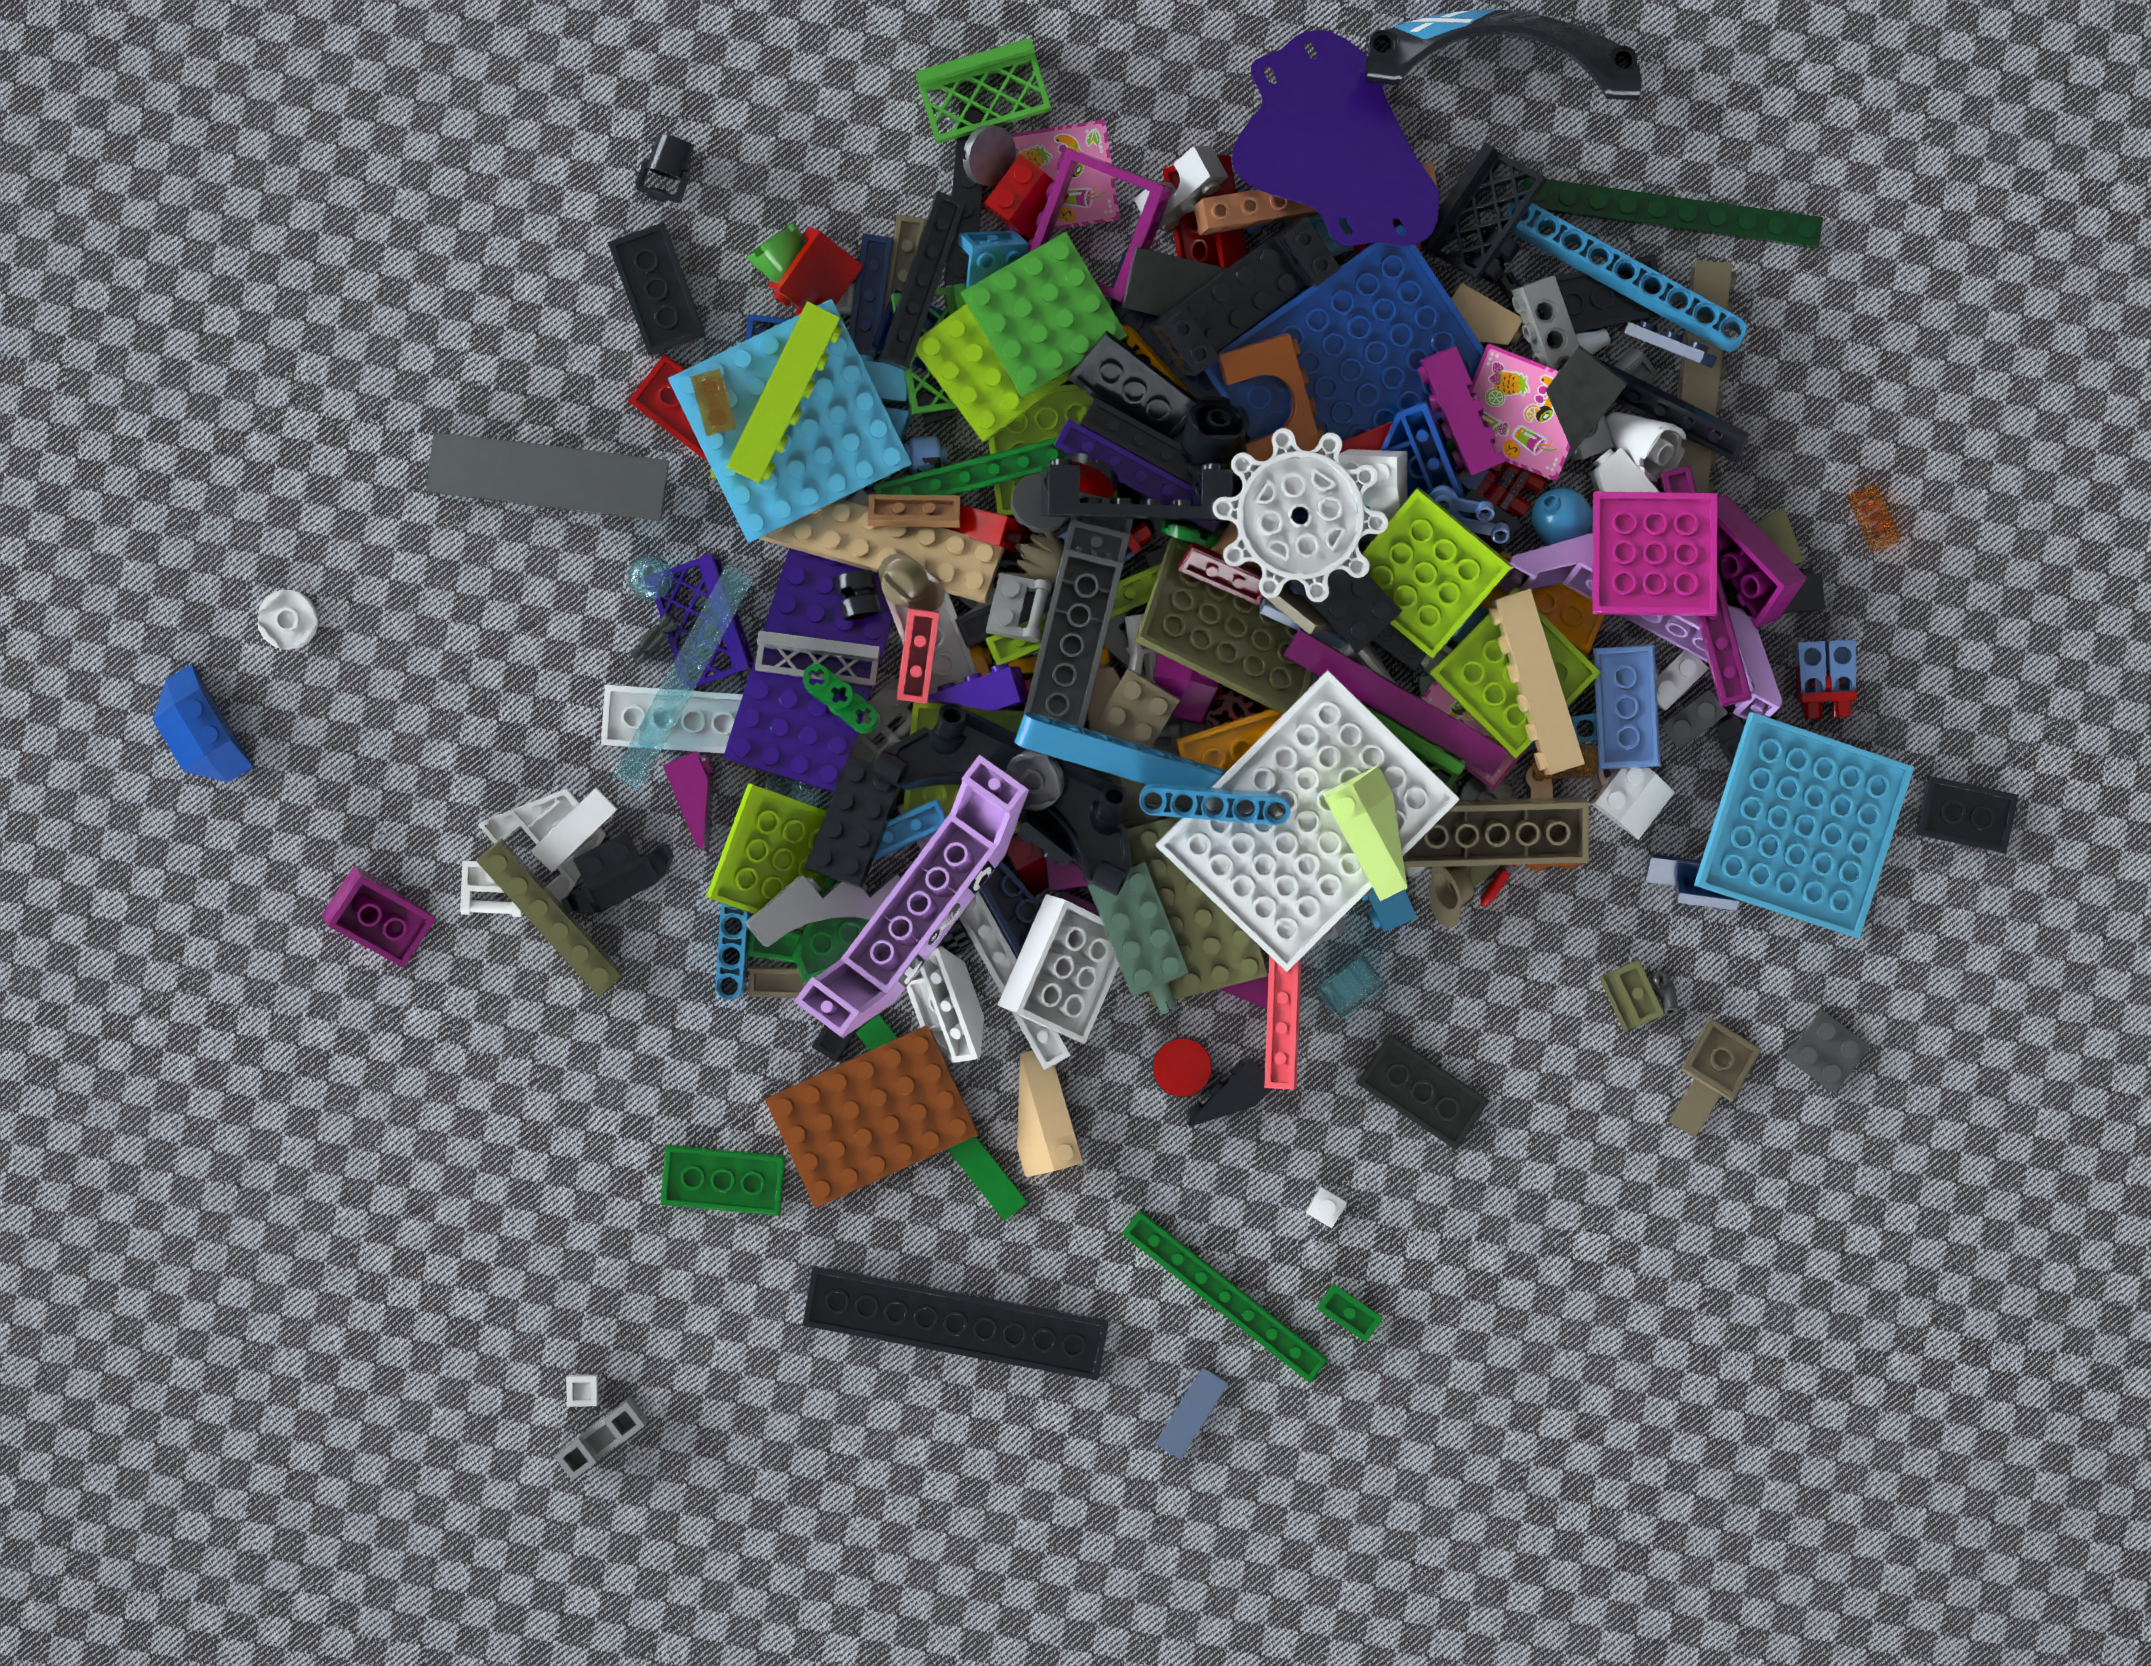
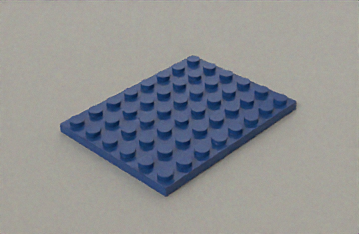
(1357, 343)

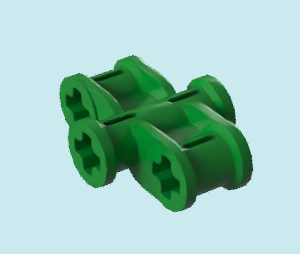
(835, 687)

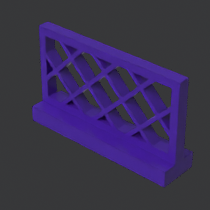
(734, 637)

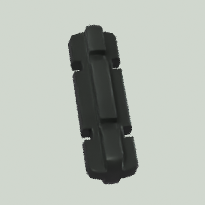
(654, 638)

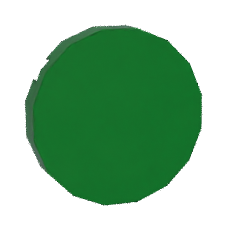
(1189, 533)

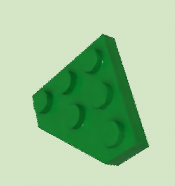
(825, 941)

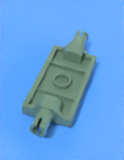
(1141, 936)

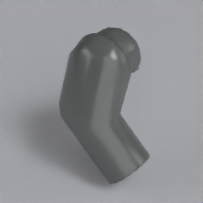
(1665, 991)

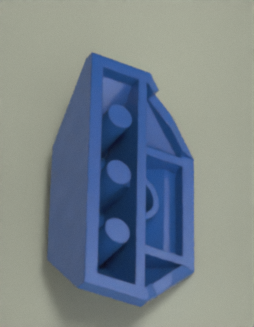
(1427, 451)
(197, 729)

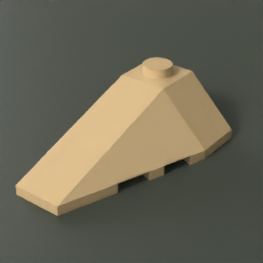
(1044, 1124)

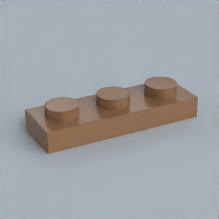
(914, 510)

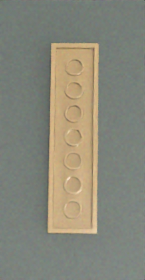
(843, 535)

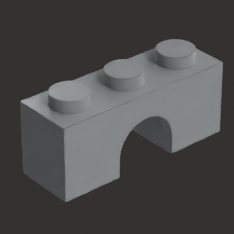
(1199, 176)
(601, 1438)

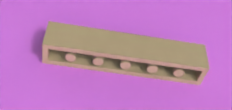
(1537, 682)

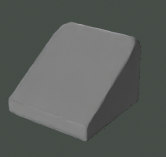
(1638, 365)

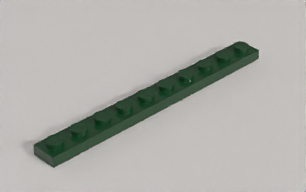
(1678, 213)

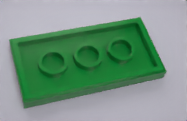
(723, 1180)

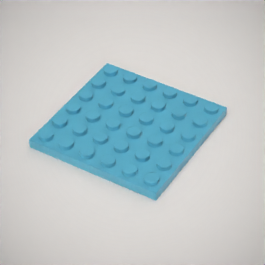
(831, 452)
(1804, 825)

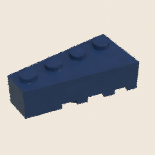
(1010, 906)

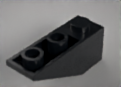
(1238, 1093)

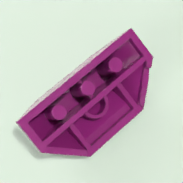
(1192, 687)

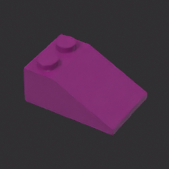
(693, 789)
(377, 916)

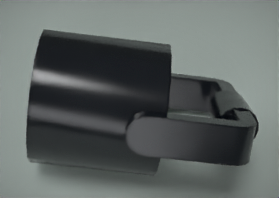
(668, 159)

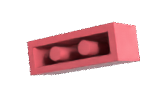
(917, 655)

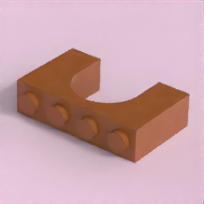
(1277, 358)

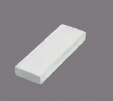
(574, 829)

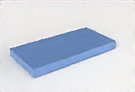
(1627, 707)

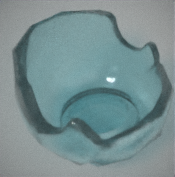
(650, 577)

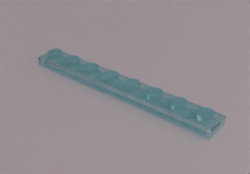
(683, 676)

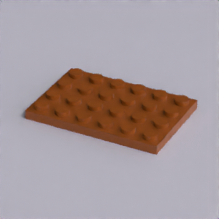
(872, 1116)

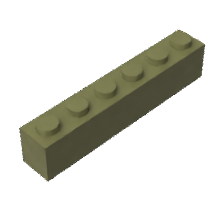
(549, 917)

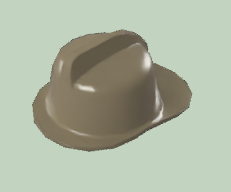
(909, 583)
(1449, 892)

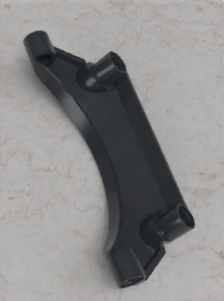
(1083, 814)

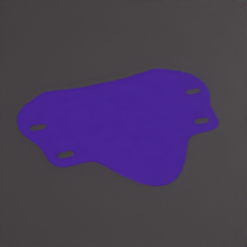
(1335, 145)

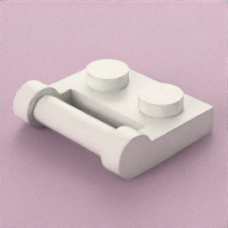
(476, 879)

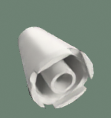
(1648, 442)

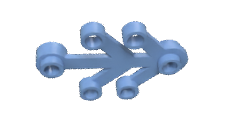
(1456, 504)

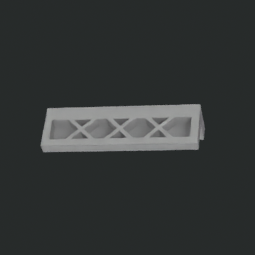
(820, 647)

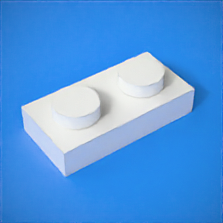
(1678, 678)

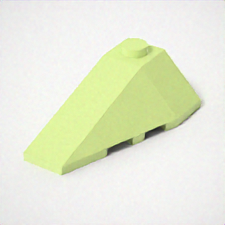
(1369, 823)

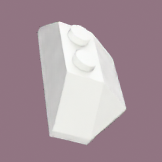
(948, 1003)

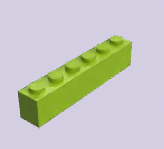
(784, 392)

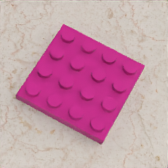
(1654, 553)

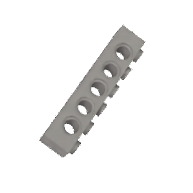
(1558, 324)

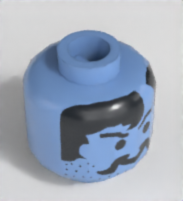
(925, 453)

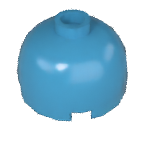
(1561, 515)

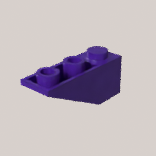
(992, 692)

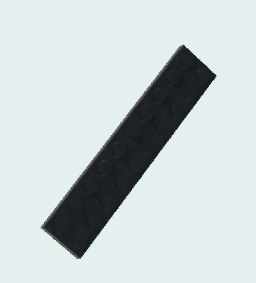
(955, 1322)

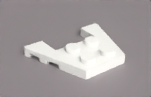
(537, 821)

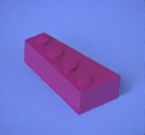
(1459, 411)
(1754, 564)

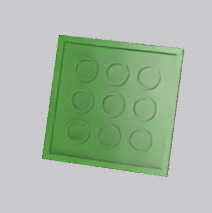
(1042, 313)

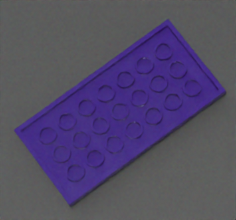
(778, 720)

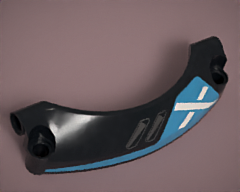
(1421, 37)

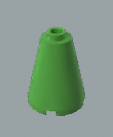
(777, 252)

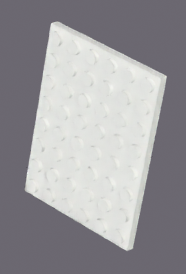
(1301, 875)

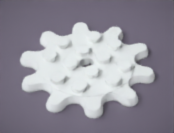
(1333, 507)

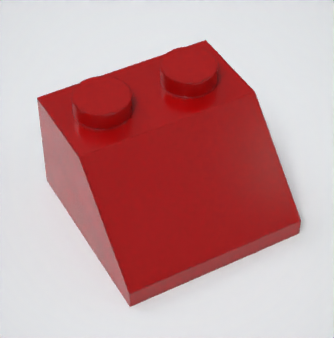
(1020, 197)

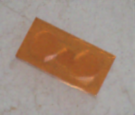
(713, 402)

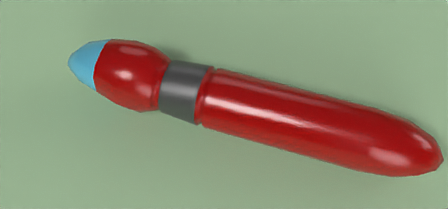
(1497, 884)

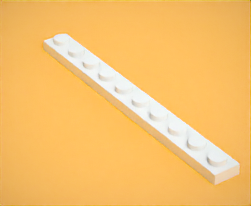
(1000, 963)

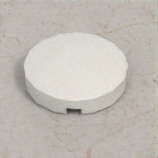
(287, 619)

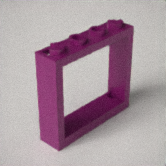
(1147, 224)

